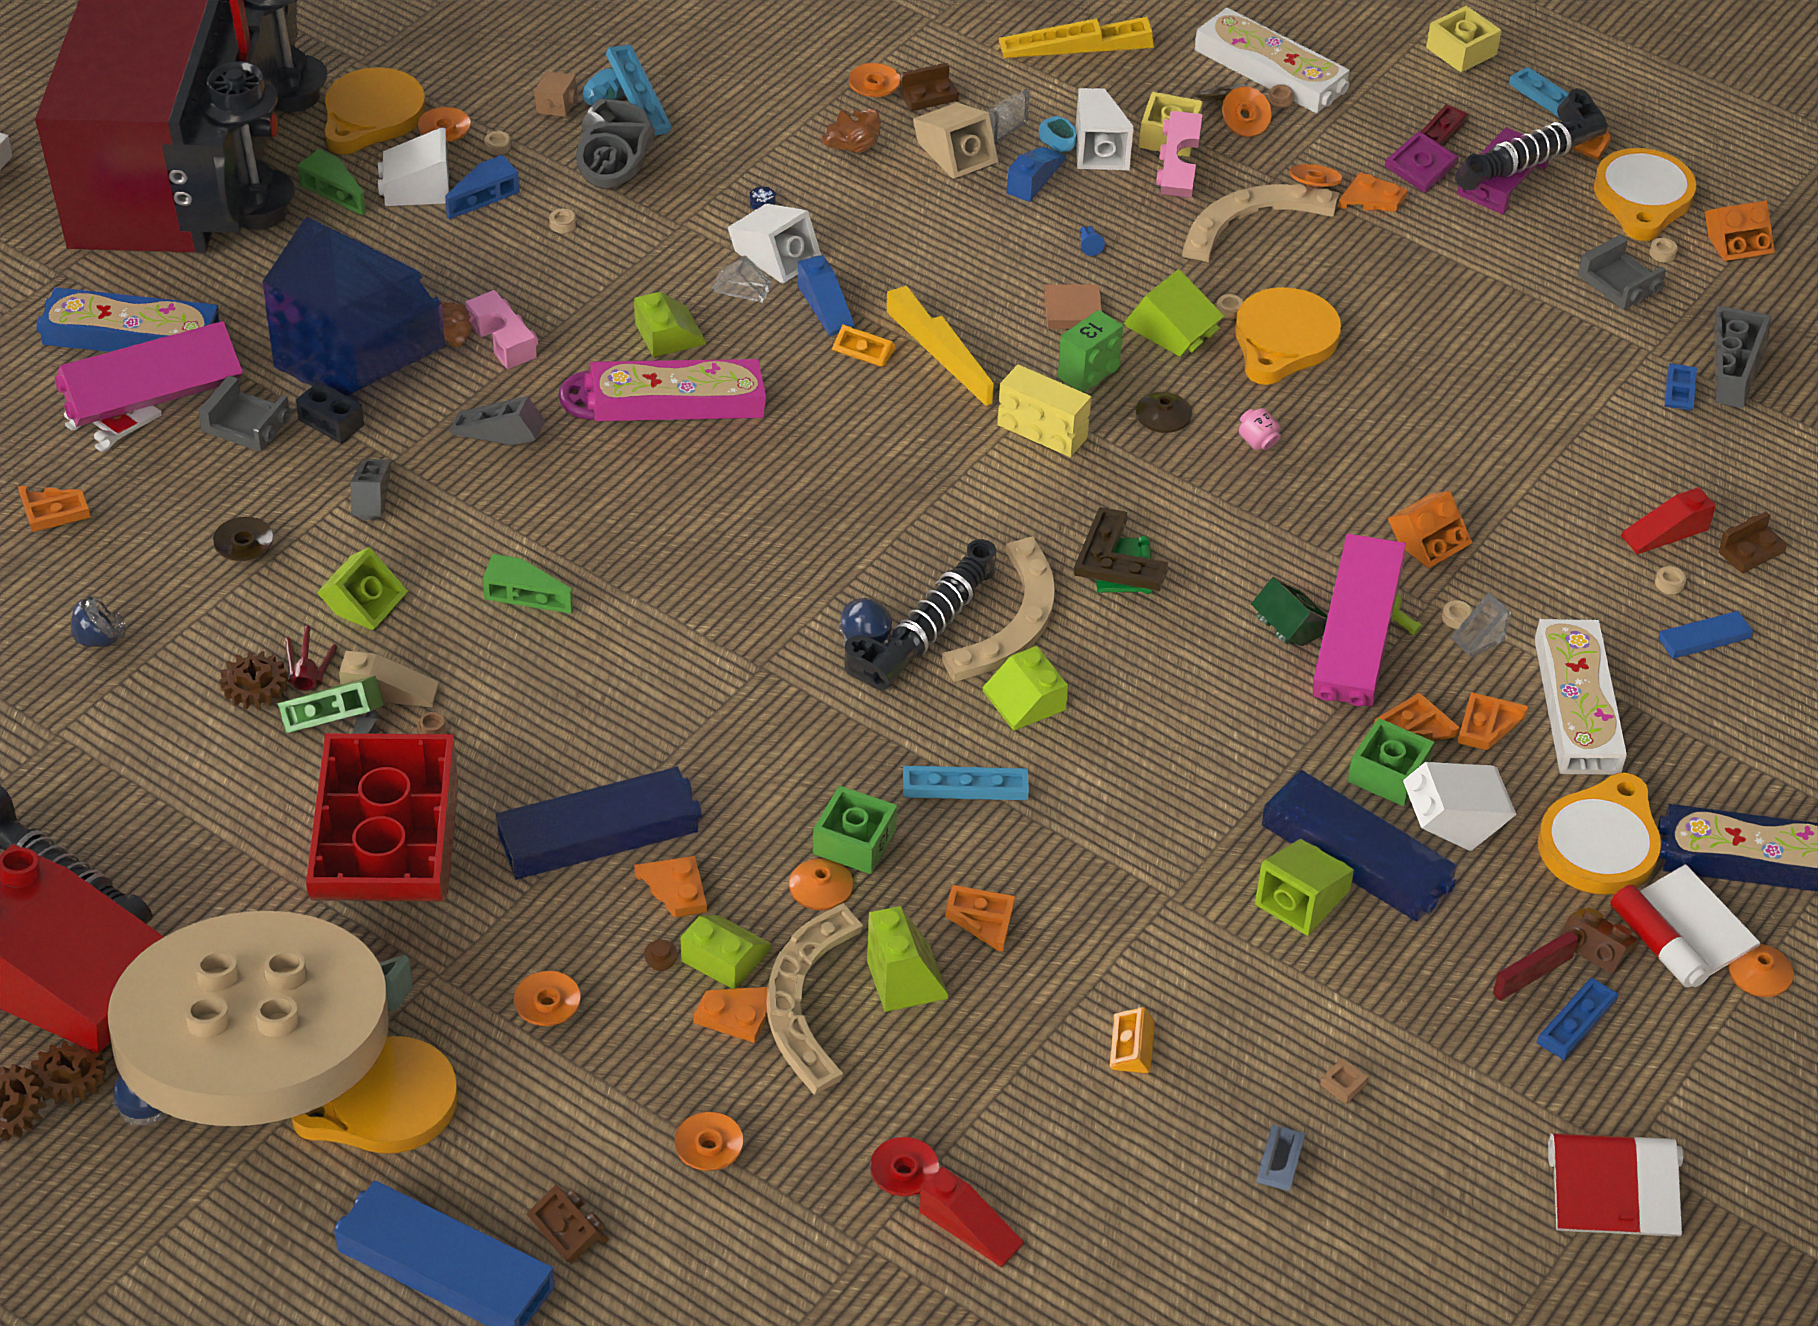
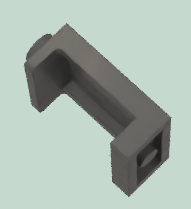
(1618, 274)
(243, 416)

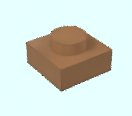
(1344, 1081)

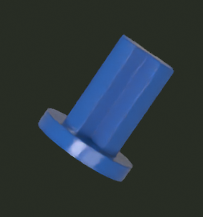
(1091, 242)

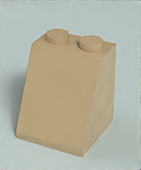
(957, 138)

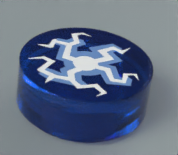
(760, 196)

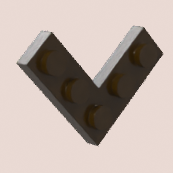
(1101, 563)

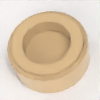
(497, 143)
(562, 221)
(1663, 250)
(1229, 306)
(1670, 580)
(1455, 613)

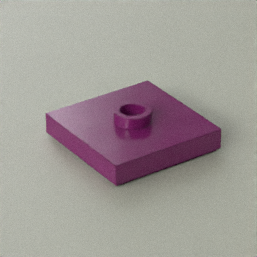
(1421, 161)

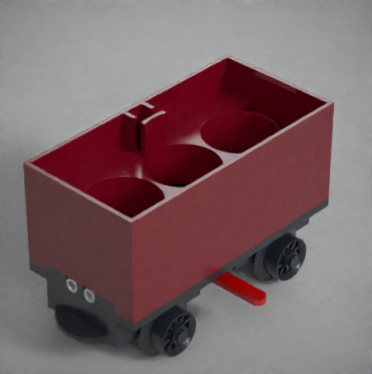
(166, 120)

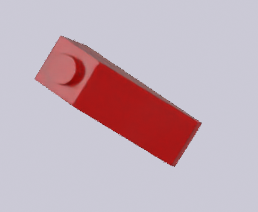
(1672, 521)
(968, 1217)

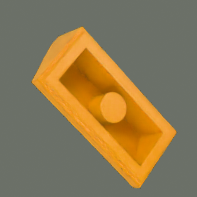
(863, 346)
(1132, 1041)

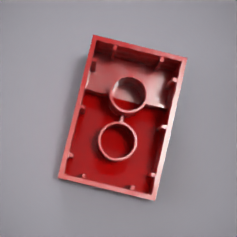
(62, 948)

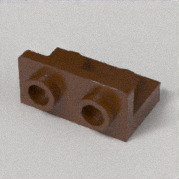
(927, 87)
(1751, 543)
(566, 1223)

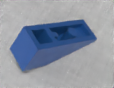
(1032, 172)
(483, 186)
(824, 294)

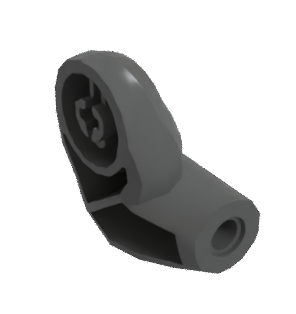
(613, 143)

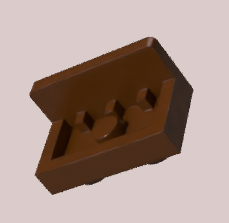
(1599, 939)

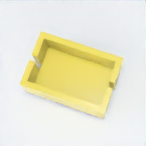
(1044, 410)

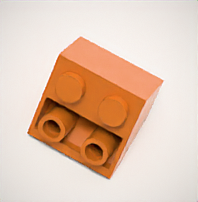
(1740, 230)
(1431, 528)

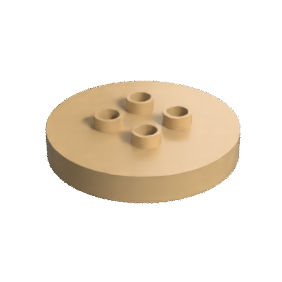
(248, 1018)

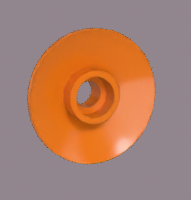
(874, 79)
(1253, 104)
(453, 120)
(1315, 175)
(821, 884)
(1762, 972)
(543, 989)
(708, 1130)

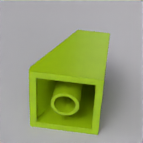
(1175, 315)
(1302, 885)
(902, 961)

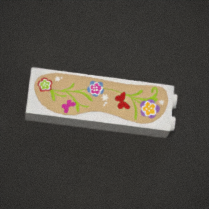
(1271, 59)
(1580, 697)

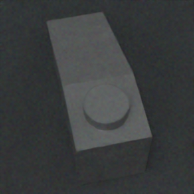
(501, 422)
(370, 488)

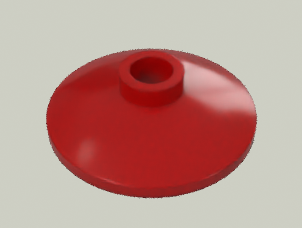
(903, 1155)

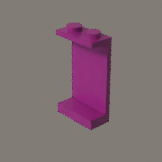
(1496, 192)

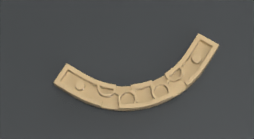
(1247, 201)
(1023, 629)
(785, 995)

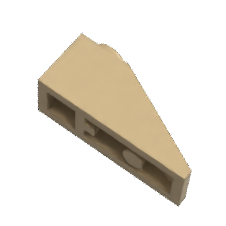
(394, 680)

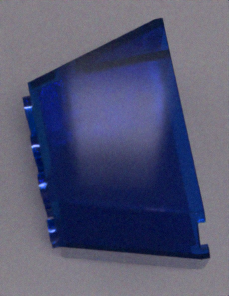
(346, 311)

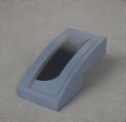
(1280, 1158)

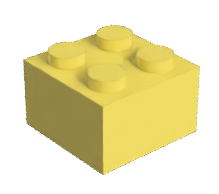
(1463, 39)
(1157, 110)

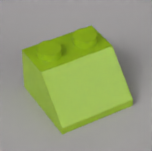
(666, 324)
(363, 590)
(1027, 689)
(722, 949)

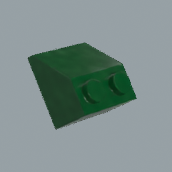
(1290, 613)

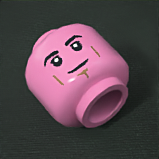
(1259, 429)

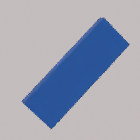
(1705, 634)
(1577, 1018)

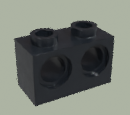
(330, 412)

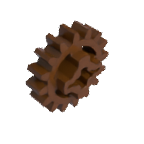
(268, 675)
(69, 1072)
(19, 1100)

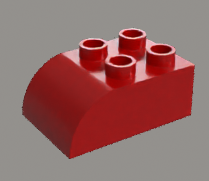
(384, 818)

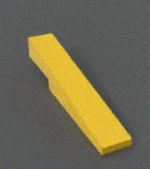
(1079, 38)
(939, 341)

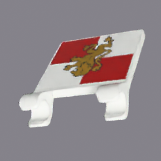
(119, 426)

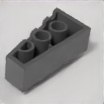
(1738, 349)

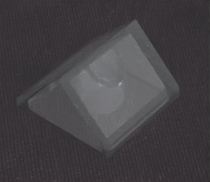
(1009, 114)

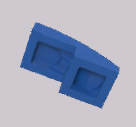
(1680, 387)

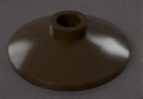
(1217, 94)
(1163, 412)
(243, 538)

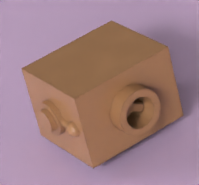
(556, 93)

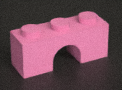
(1182, 132)
(511, 338)

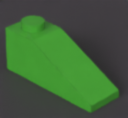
(331, 179)
(522, 584)
(331, 704)

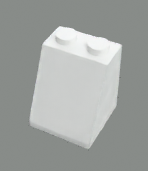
(1102, 132)
(416, 171)
(775, 239)
(1459, 801)

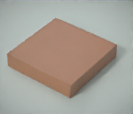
(1070, 304)

